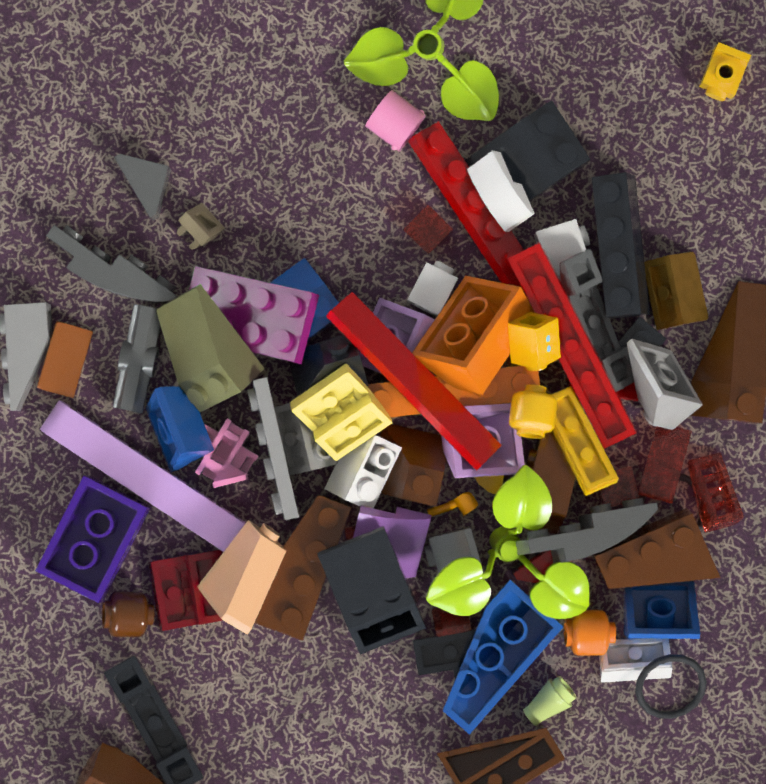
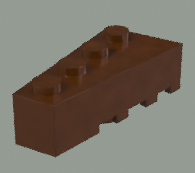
(301, 574)

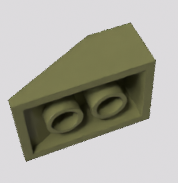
(205, 349)

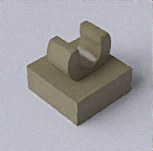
(200, 224)

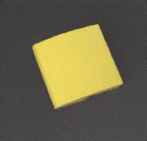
(341, 412)

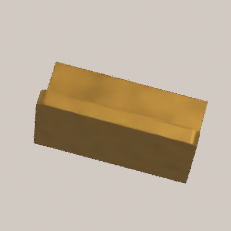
(675, 290)

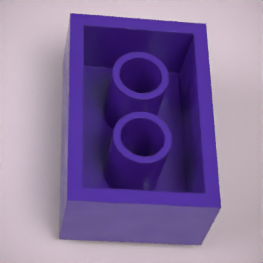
(93, 538)

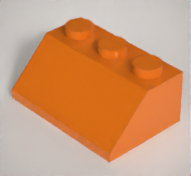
(471, 333)

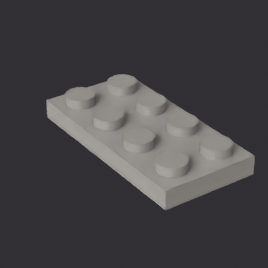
(269, 435)

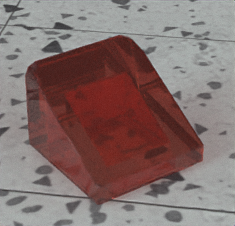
(448, 623)

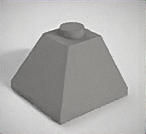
(661, 385)

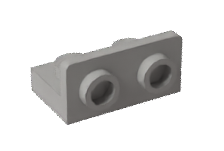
(298, 442)

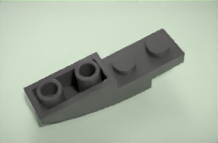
(122, 278)
(593, 534)

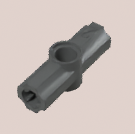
(137, 359)

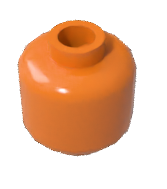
(589, 633)

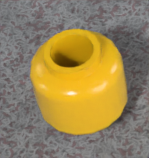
(533, 412)

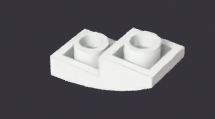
(498, 191)

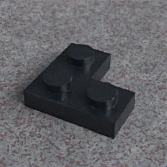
(442, 653)

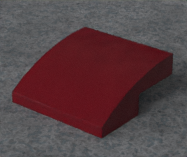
(176, 590)

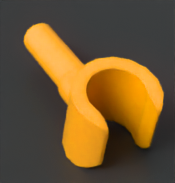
(465, 502)

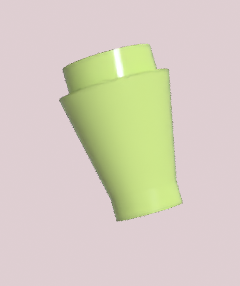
(550, 700)

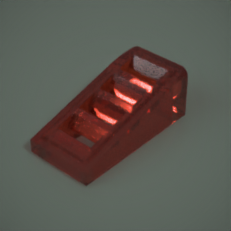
(703, 495)

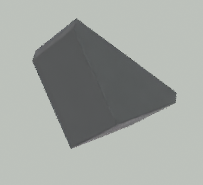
(147, 180)

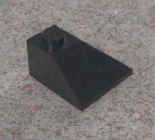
(324, 359)

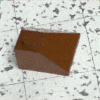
(418, 467)

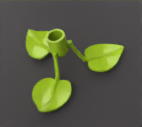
(381, 62)
(519, 504)

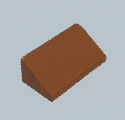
(65, 359)

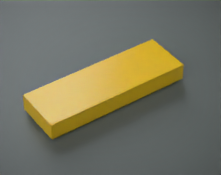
(581, 444)

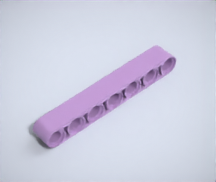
(142, 476)

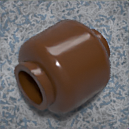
(127, 614)

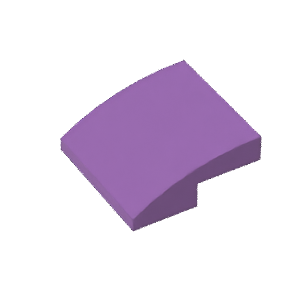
(405, 530)

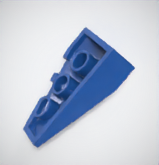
(501, 650)

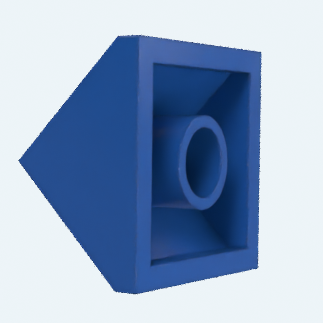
(178, 427)
(661, 611)

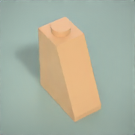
(244, 575)

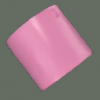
(395, 120)

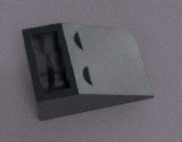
(371, 590)

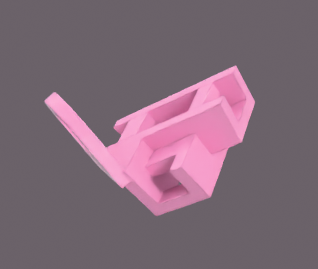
(229, 454)

